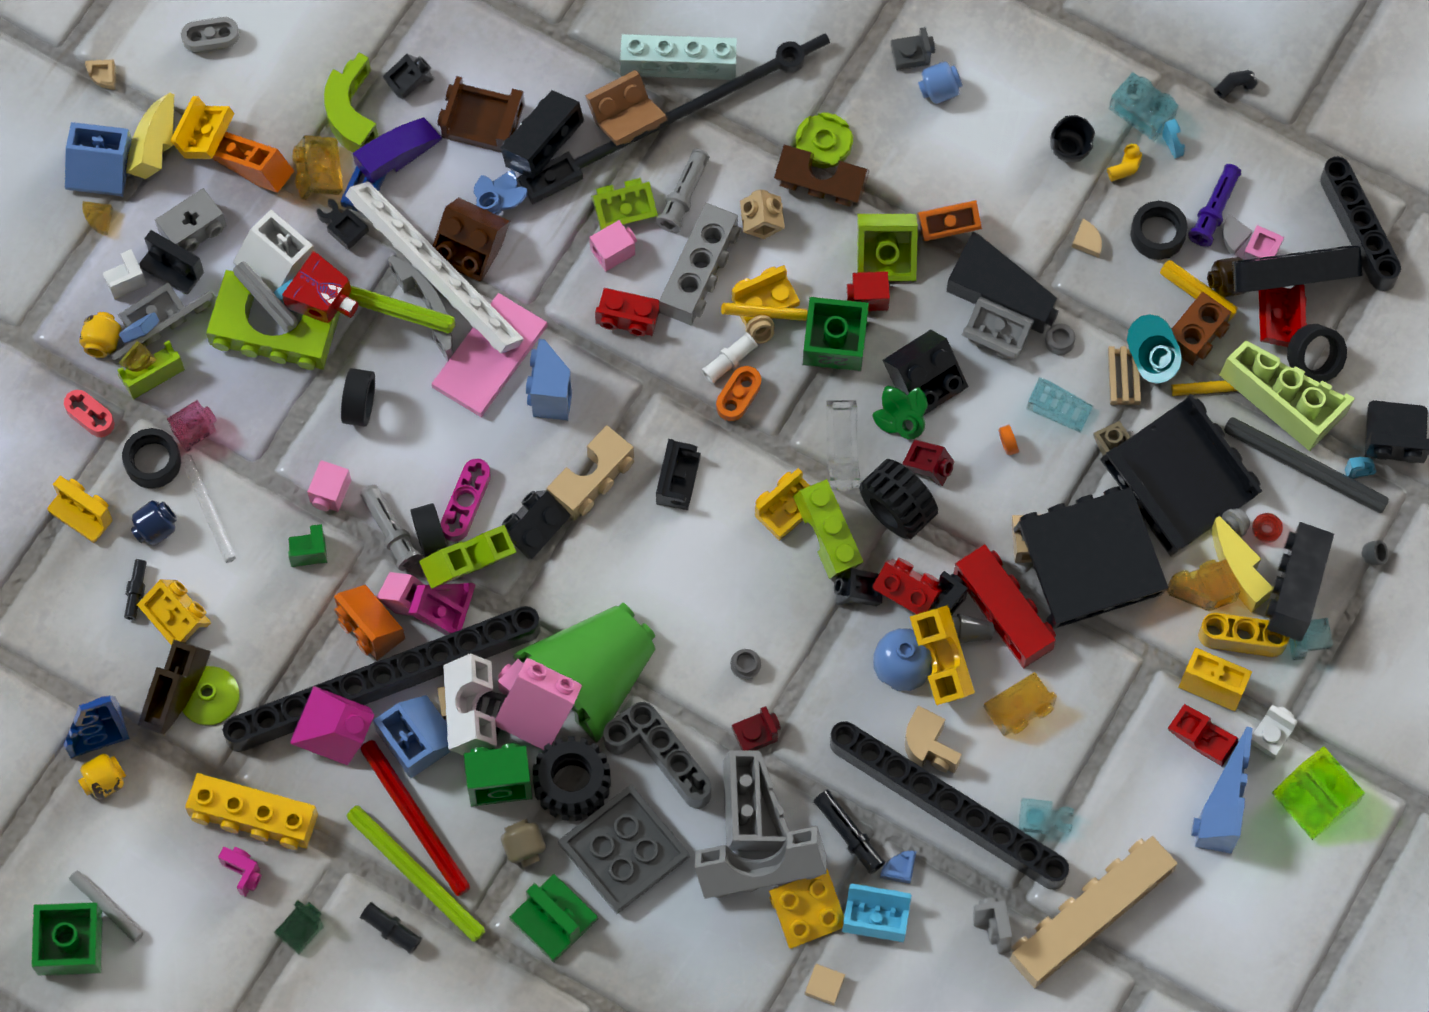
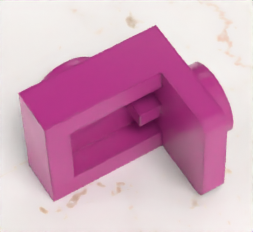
(239, 862)

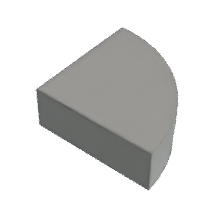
(1235, 234)

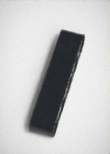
(1360, 210)
(1297, 268)

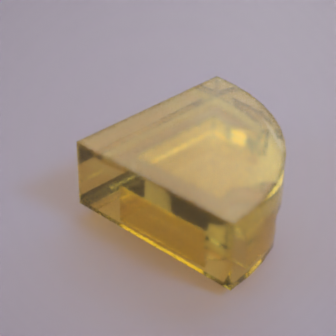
(98, 216)
(137, 358)

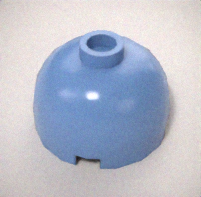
(901, 661)

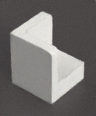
(125, 277)

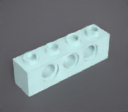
(679, 56)

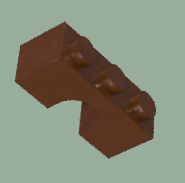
(795, 170)

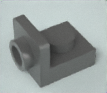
(913, 50)

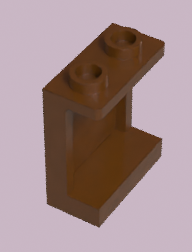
(480, 115)

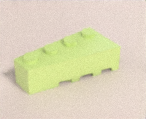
(1285, 394)

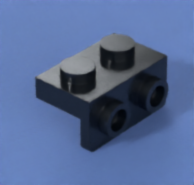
(535, 522)

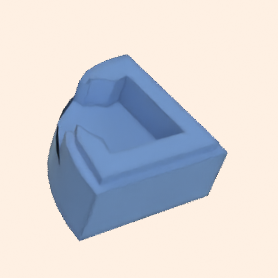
(139, 328)
(899, 867)

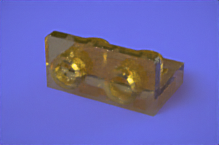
(317, 166)
(1020, 704)

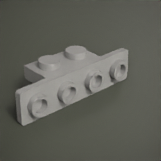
(168, 310)

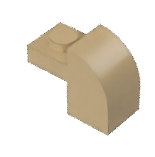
(922, 742)

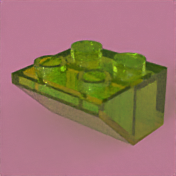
(1318, 793)

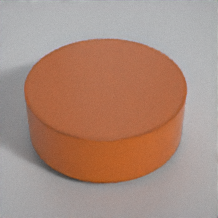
(1008, 440)

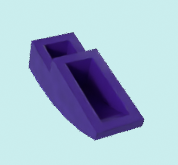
(395, 148)

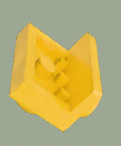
(201, 129)
(778, 508)
(79, 510)

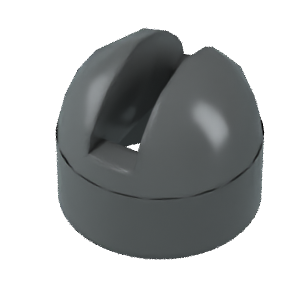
(1375, 552)

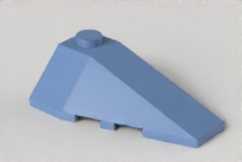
(1222, 815)

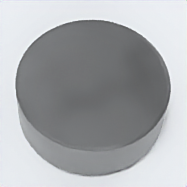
(1060, 339)

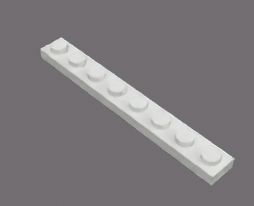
(434, 267)

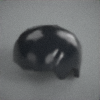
(1072, 138)

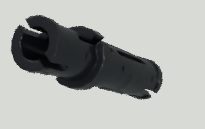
(856, 841)

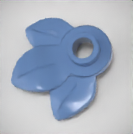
(500, 193)

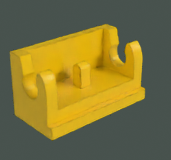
(1215, 679)

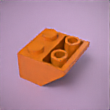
(368, 620)

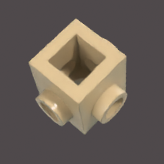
(762, 214)

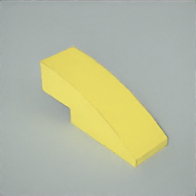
(151, 138)
(1243, 564)

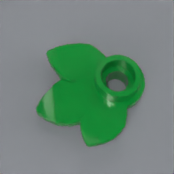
(900, 408)

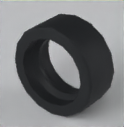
(1164, 210)
(1336, 357)
(358, 397)
(139, 440)
(428, 529)

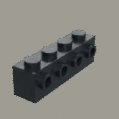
(1300, 581)

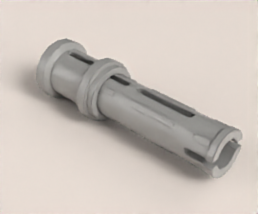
(679, 201)
(395, 538)

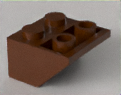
(470, 237)

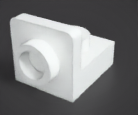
(1274, 730)

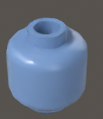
(940, 82)

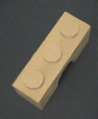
(578, 492)

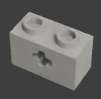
(194, 210)

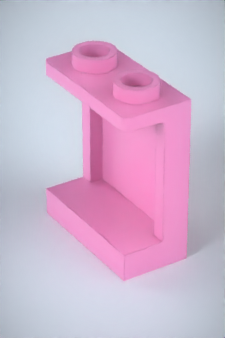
(537, 704)

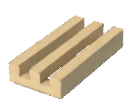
(1123, 352)

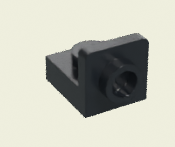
(408, 75)
(857, 587)
(956, 592)

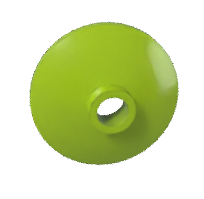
(217, 706)

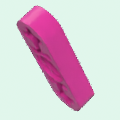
(465, 478)

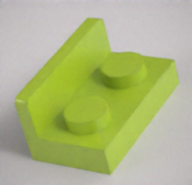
(624, 204)

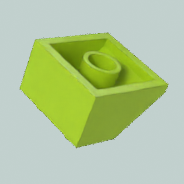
(888, 245)

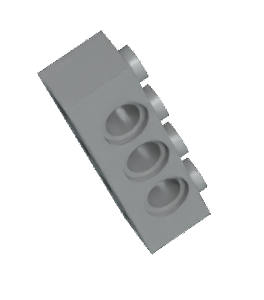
(710, 223)

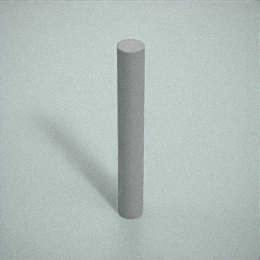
(106, 906)

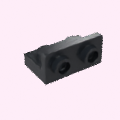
(171, 263)

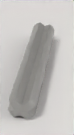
(265, 296)

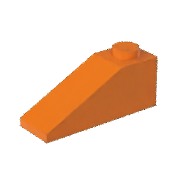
(254, 161)

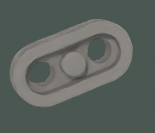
(210, 34)

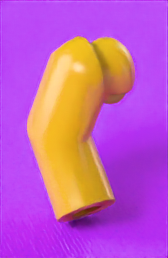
(1129, 164)

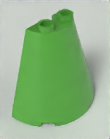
(601, 655)

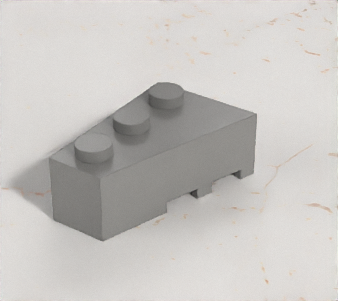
(751, 808)

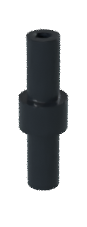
(135, 589)

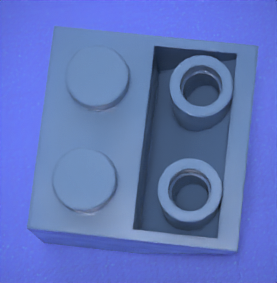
(96, 159)
(549, 384)
(414, 734)

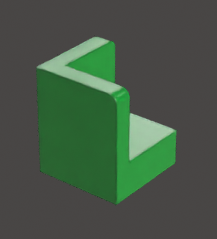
(308, 548)

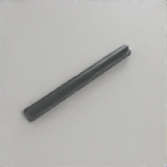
(1306, 465)

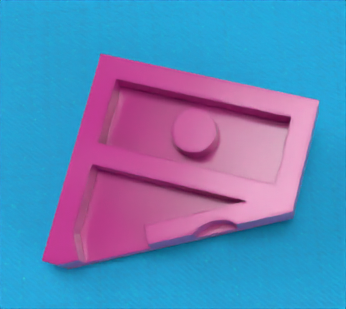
(442, 606)

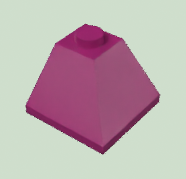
(332, 726)

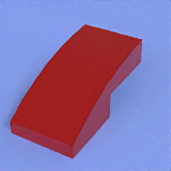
(1203, 736)

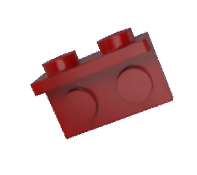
(627, 312)

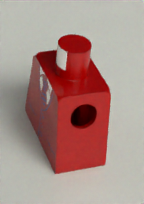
(320, 291)

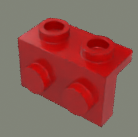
(1281, 314)
(907, 587)

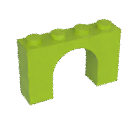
(229, 329)

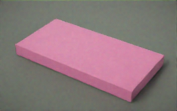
(478, 370)

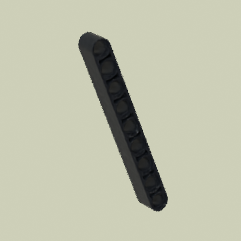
(953, 818)

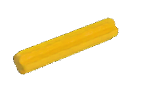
(1193, 286)

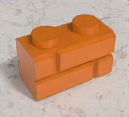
(949, 220)

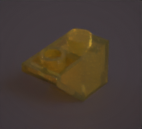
(1207, 587)

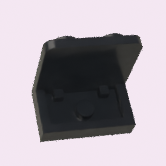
(1396, 432)

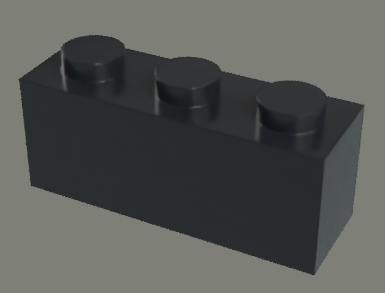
(542, 134)

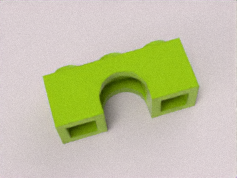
(820, 509)
(467, 556)

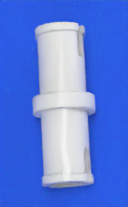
(729, 358)

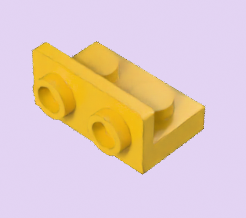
(768, 289)
(173, 610)

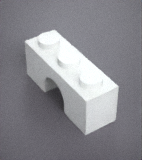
(464, 684)

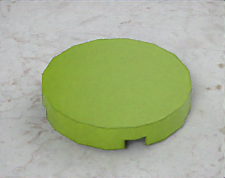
(826, 138)

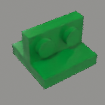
(553, 917)

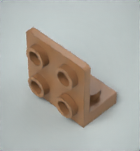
(624, 109)

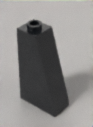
(992, 275)

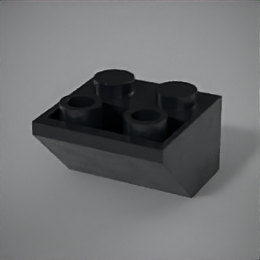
(927, 365)

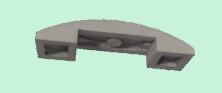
(411, 278)

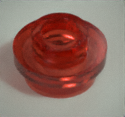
(1270, 520)

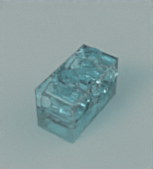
(1138, 111)

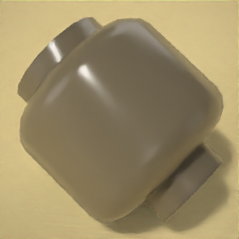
(523, 842)

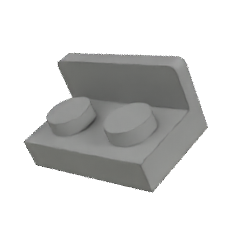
(995, 914)

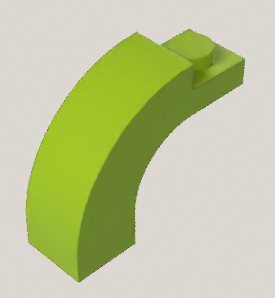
(345, 123)

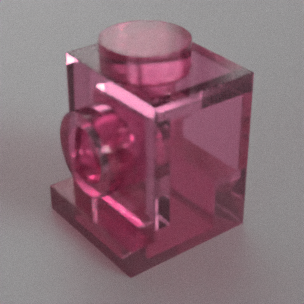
(183, 420)

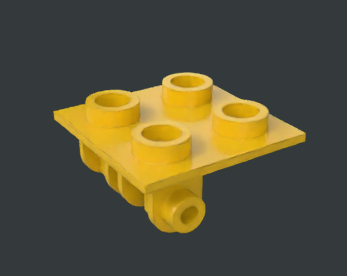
(807, 909)

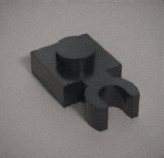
(343, 226)

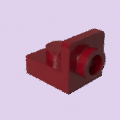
(929, 461)
(757, 730)

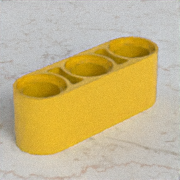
(1230, 641)

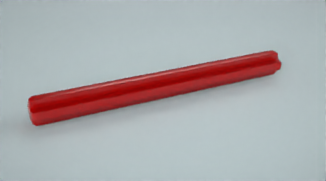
(415, 818)

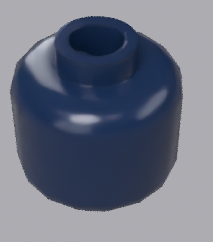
(153, 522)

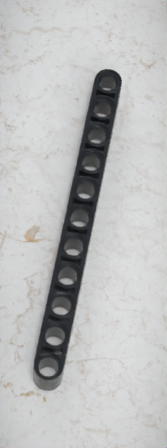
(394, 667)

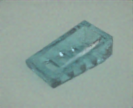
(1045, 410)

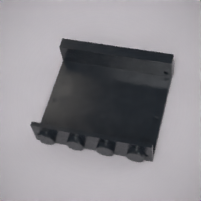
(1182, 474)
(1092, 556)

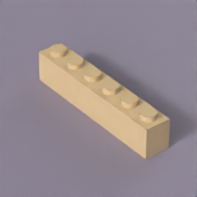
(1093, 911)

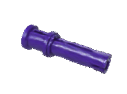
(1211, 216)

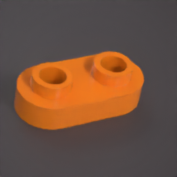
(737, 394)

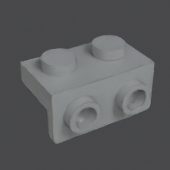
(997, 328)

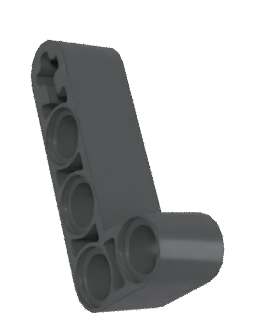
(663, 757)

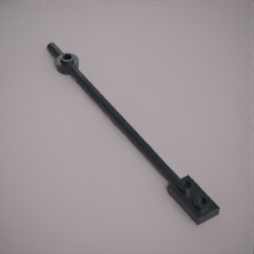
(566, 170)

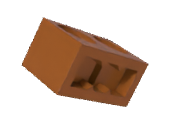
(1195, 327)

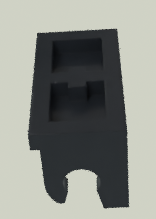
(677, 475)

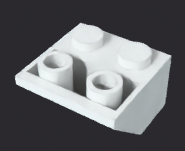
(274, 250)

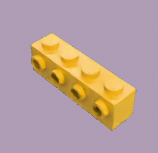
(251, 811)

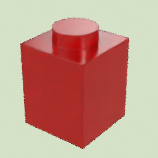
(871, 289)

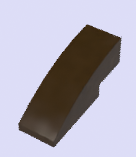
(173, 686)

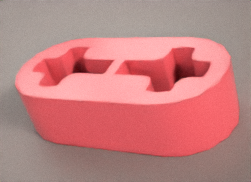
(85, 418)

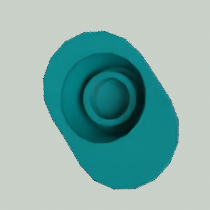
(1154, 348)

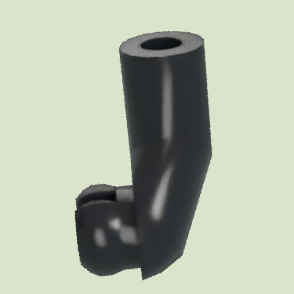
(1235, 79)

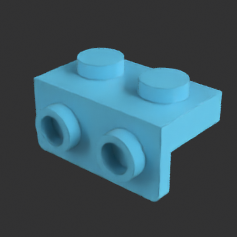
(877, 912)

